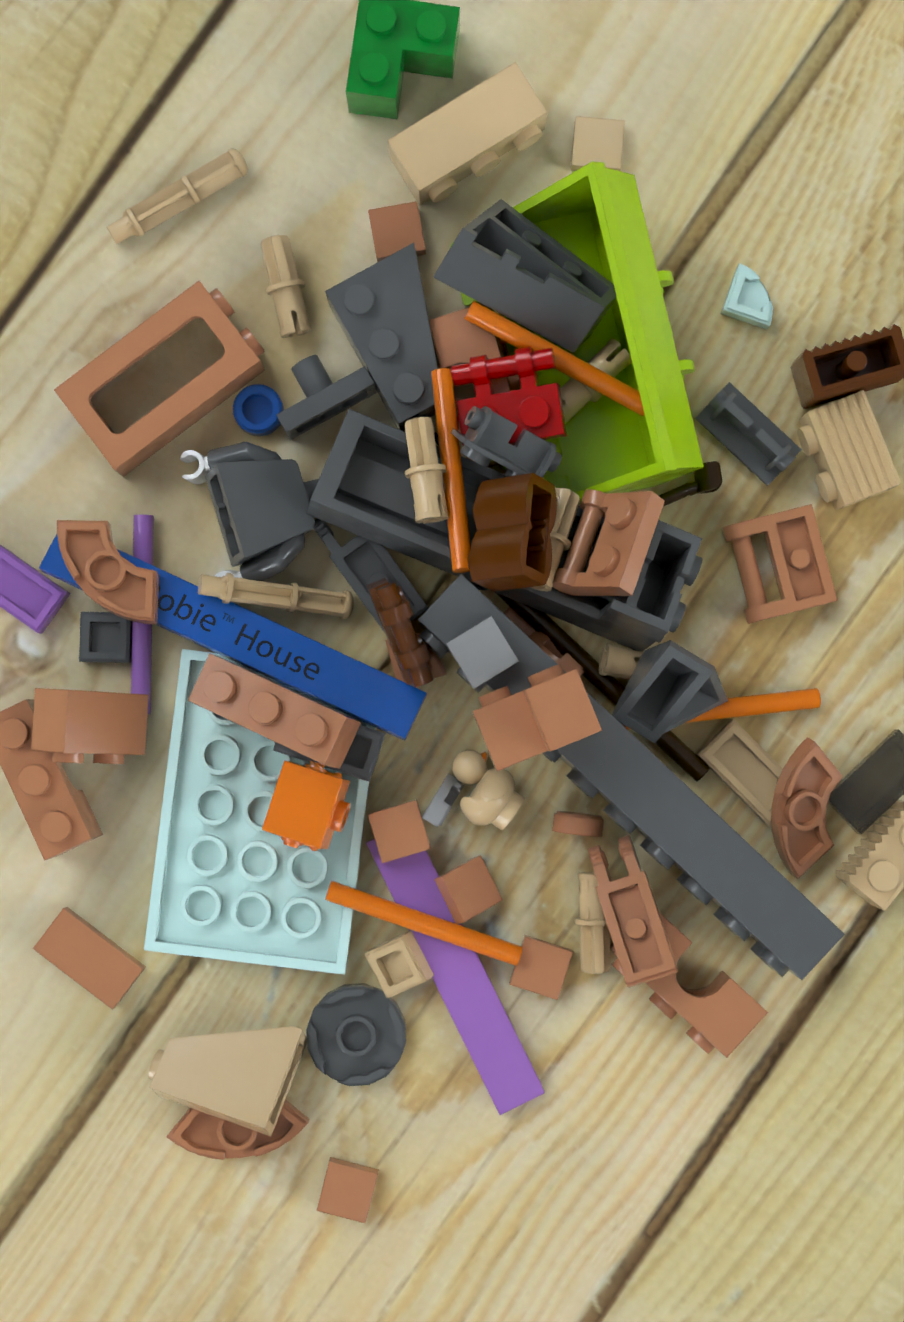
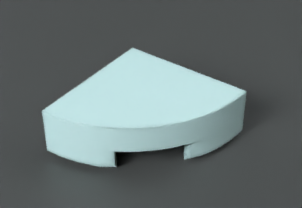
(748, 299)

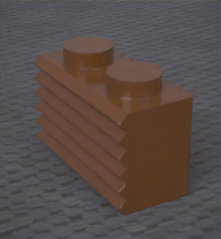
(849, 366)

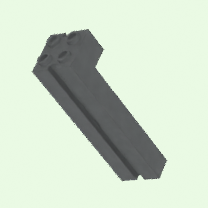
(370, 496)

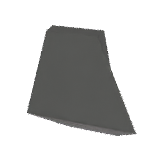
(668, 691)

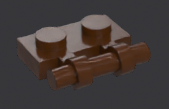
(405, 643)

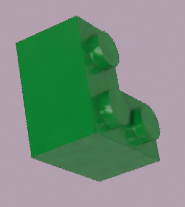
(394, 40)

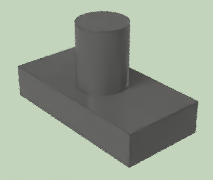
(323, 396)

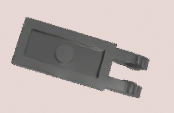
(366, 562)

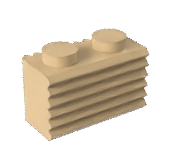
(847, 451)
(878, 864)

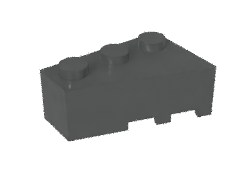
(527, 277)
(390, 332)

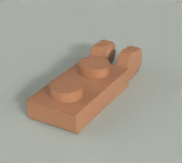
(633, 918)

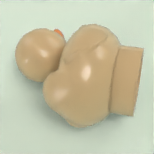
(494, 795)

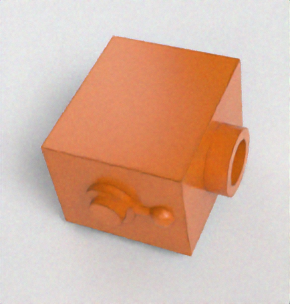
(307, 805)

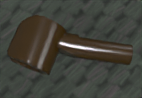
(706, 481)

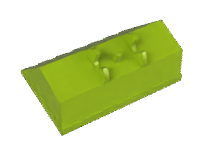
(606, 444)

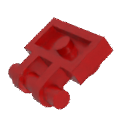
(531, 407)

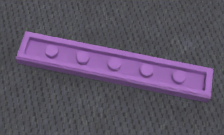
(464, 987)

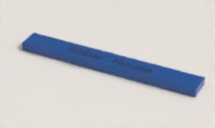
(274, 651)

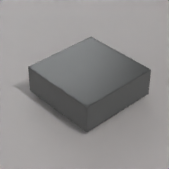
(105, 638)

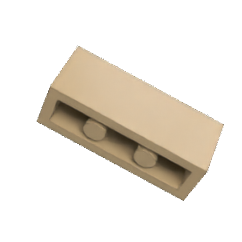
(468, 135)

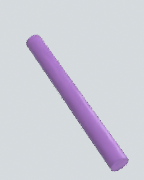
(142, 633)

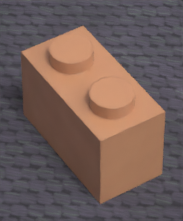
(89, 723)

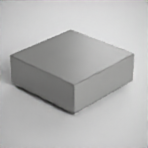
(482, 652)

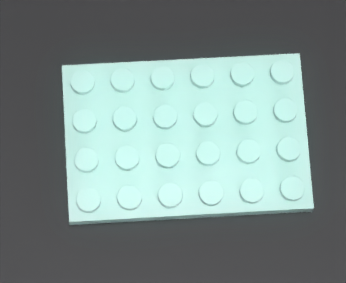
(223, 880)

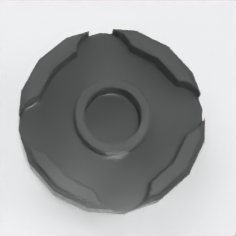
(356, 1034)

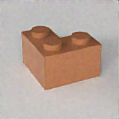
(536, 719)

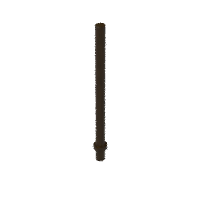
(606, 684)

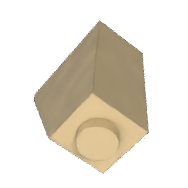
(231, 1074)

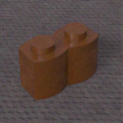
(513, 532)

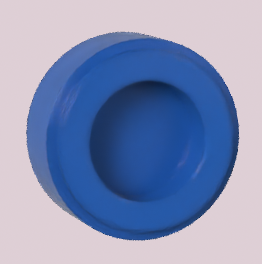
(257, 409)

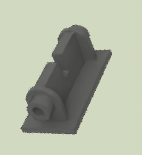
(748, 434)
(489, 440)

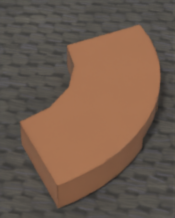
(105, 574)
(801, 806)
(223, 1139)

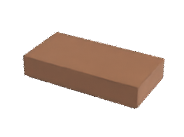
(89, 957)

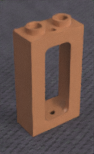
(184, 407)

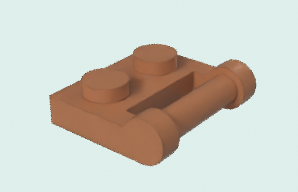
(619, 548)
(796, 561)

